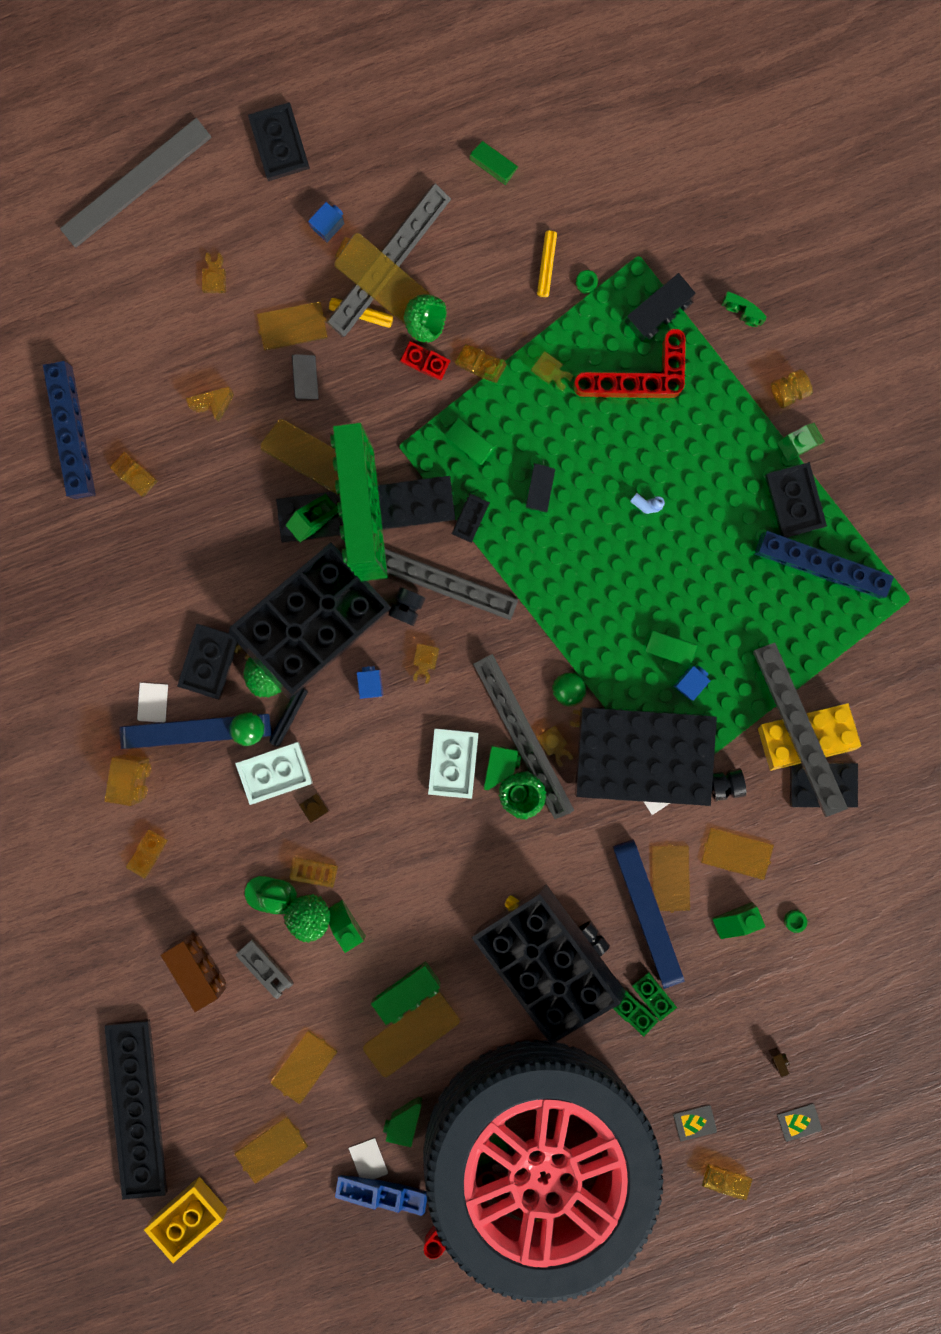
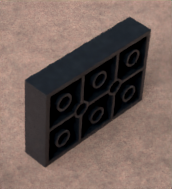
(309, 621)
(645, 756)
(549, 964)

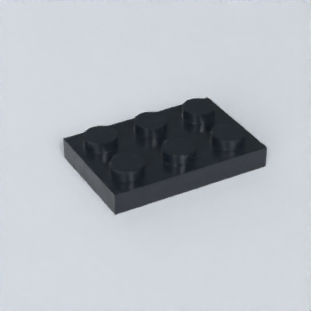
(278, 141)
(795, 500)
(208, 662)
(803, 795)

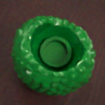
(425, 317)
(258, 681)
(522, 795)
(307, 918)

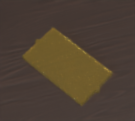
(292, 325)
(737, 853)
(671, 877)
(304, 1067)
(271, 1150)

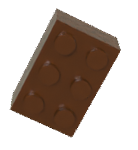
(194, 971)

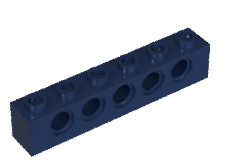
(69, 430)
(823, 565)

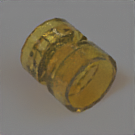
(795, 387)

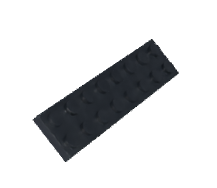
(400, 506)
(136, 1109)

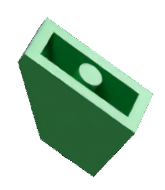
(801, 441)
(312, 517)
(501, 765)
(739, 921)
(345, 927)
(403, 1123)

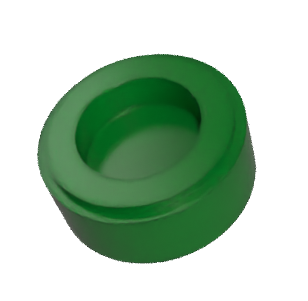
(586, 281)
(795, 921)

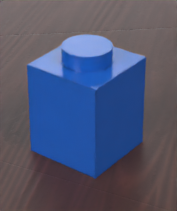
(327, 221)
(692, 682)
(370, 683)

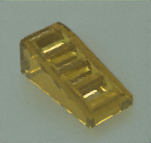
(311, 880)

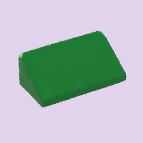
(493, 162)

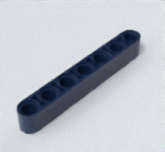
(181, 732)
(648, 914)

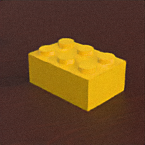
(186, 1219)

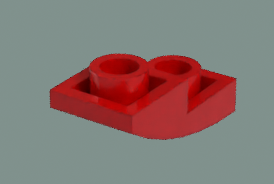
(424, 361)

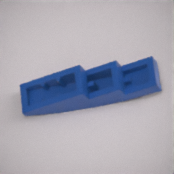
(381, 1194)

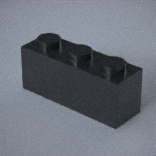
(660, 308)

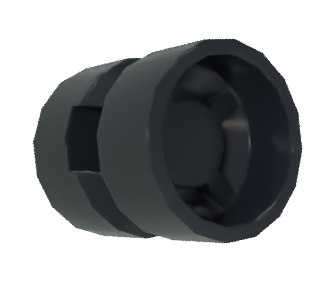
(408, 598)
(728, 785)
(598, 942)

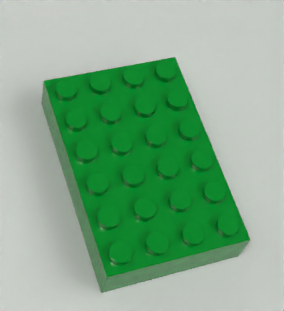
(359, 502)

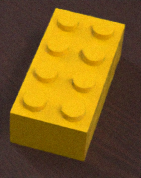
(832, 727)

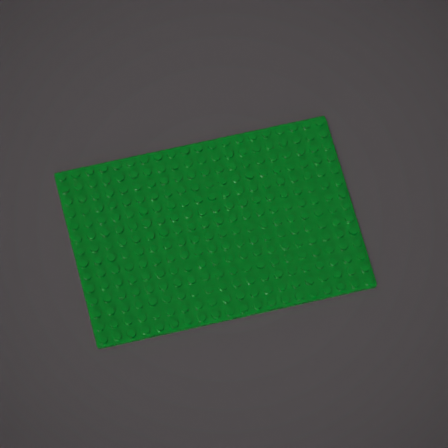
(606, 571)

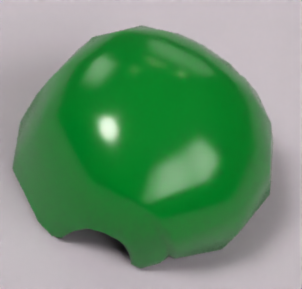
(569, 689)
(246, 729)

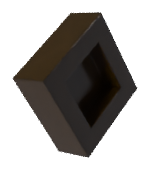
(314, 807)
(780, 1062)

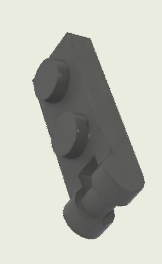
(264, 968)

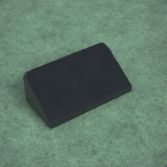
(305, 377)
(540, 488)

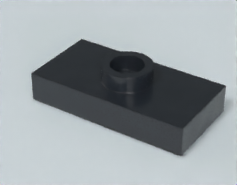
(470, 518)

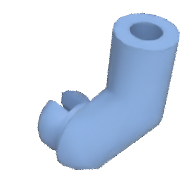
(648, 506)

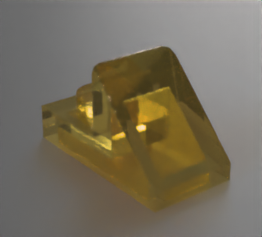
(216, 399)
(133, 474)

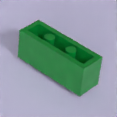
(406, 994)

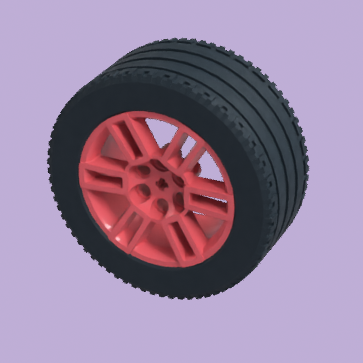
(589, 1241)

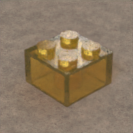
(127, 780)

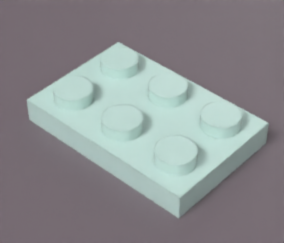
(453, 763)
(274, 773)

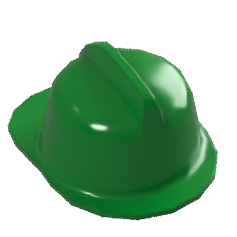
(269, 894)

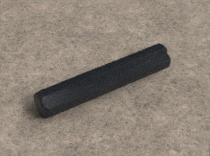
(287, 717)

